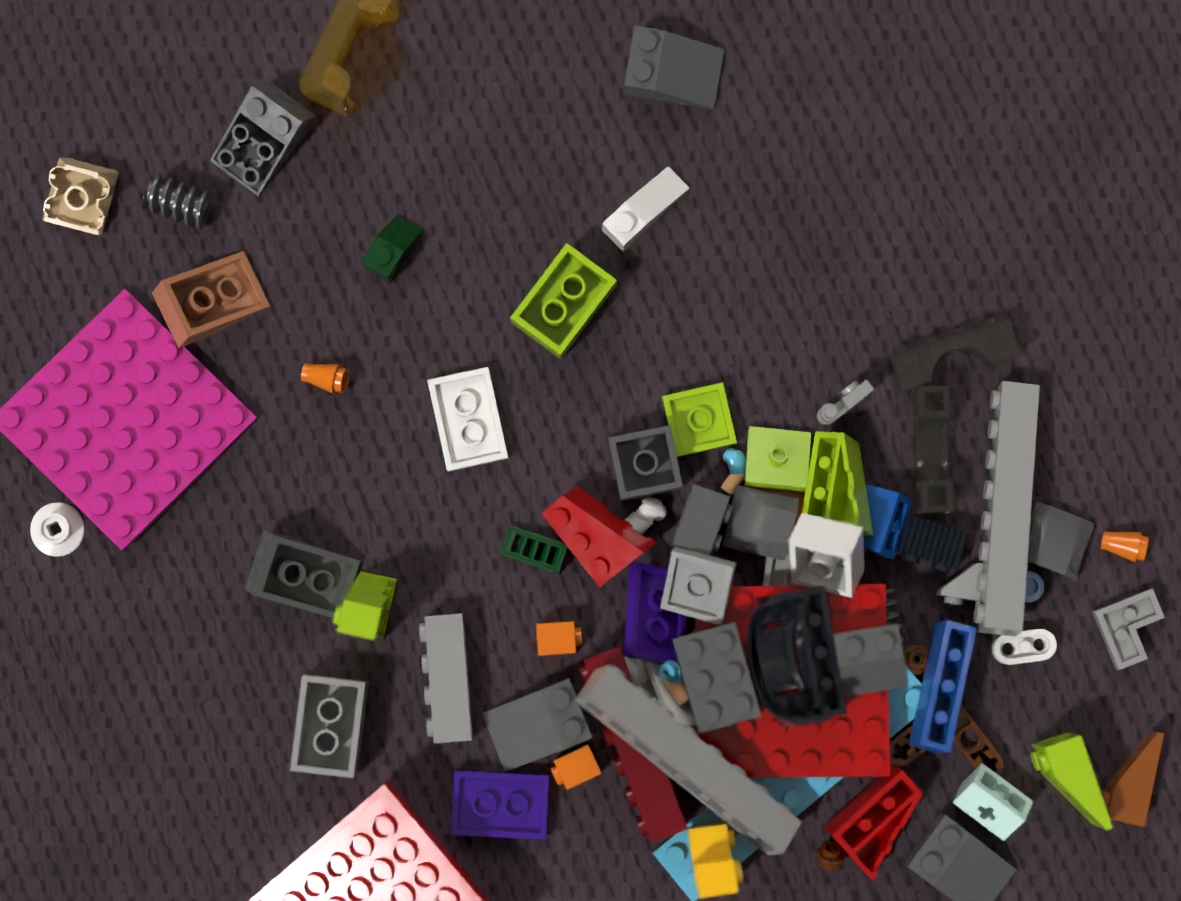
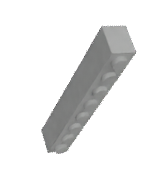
(1008, 509)
(688, 760)

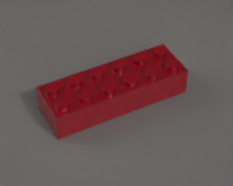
(648, 785)

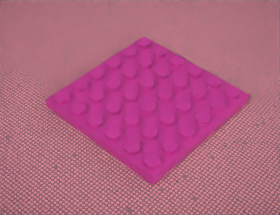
(124, 420)

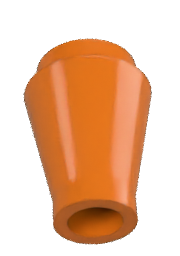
(328, 377)
(1125, 544)

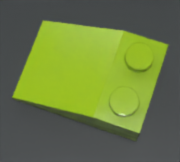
(1068, 768)

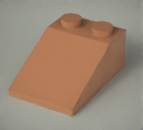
(209, 298)

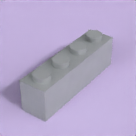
(448, 678)

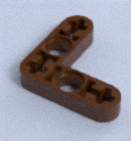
(964, 723)

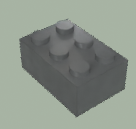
(717, 677)

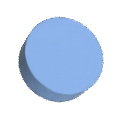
(1034, 587)

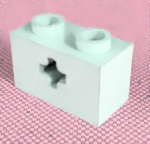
(992, 802)

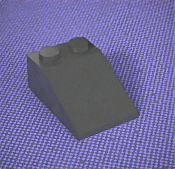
(672, 68)
(300, 574)
(537, 725)
(958, 863)

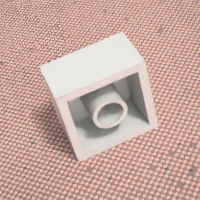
(826, 554)

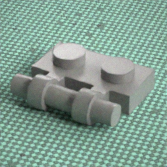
(849, 397)

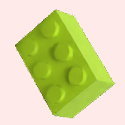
(563, 301)

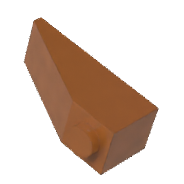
(1131, 788)

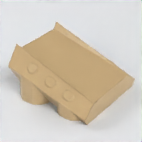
(79, 195)

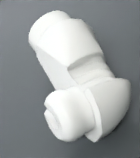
(645, 515)

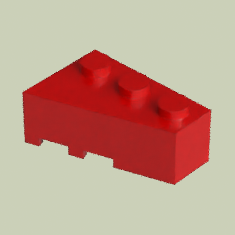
(595, 535)

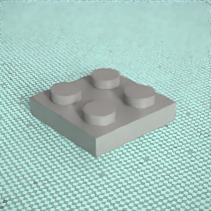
(698, 585)

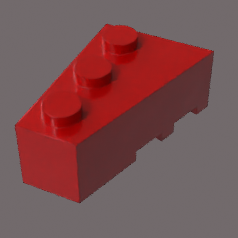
(874, 819)

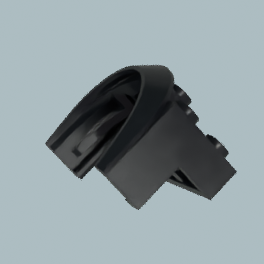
(774, 663)

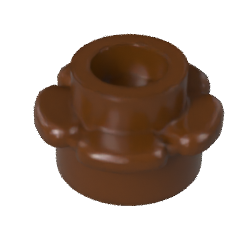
(911, 652)
(830, 856)

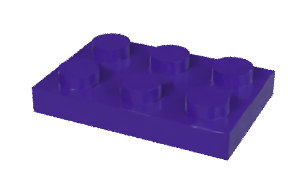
(648, 627)
(500, 804)

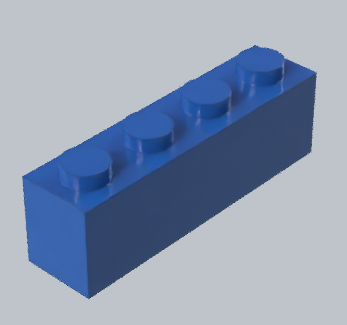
(942, 687)

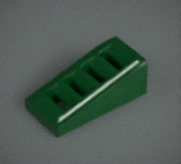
(558, 558)

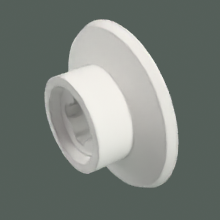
(70, 523)

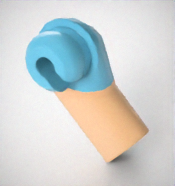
(736, 463)
(673, 680)

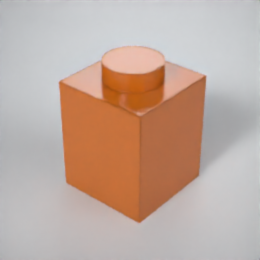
(558, 638)
(575, 767)

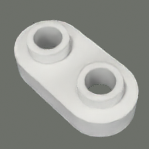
(1023, 647)

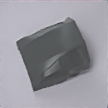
(760, 523)
(1058, 540)

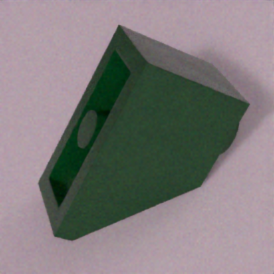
(391, 248)

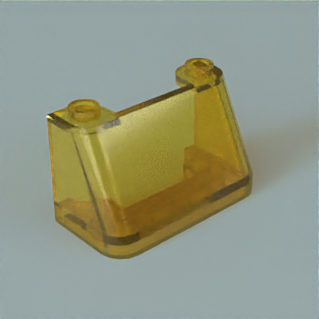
(323, 77)

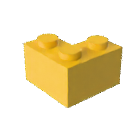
(712, 861)

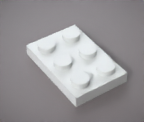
(467, 419)

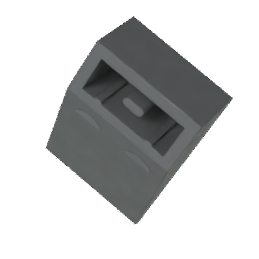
(262, 136)

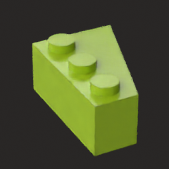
(837, 481)
(366, 607)

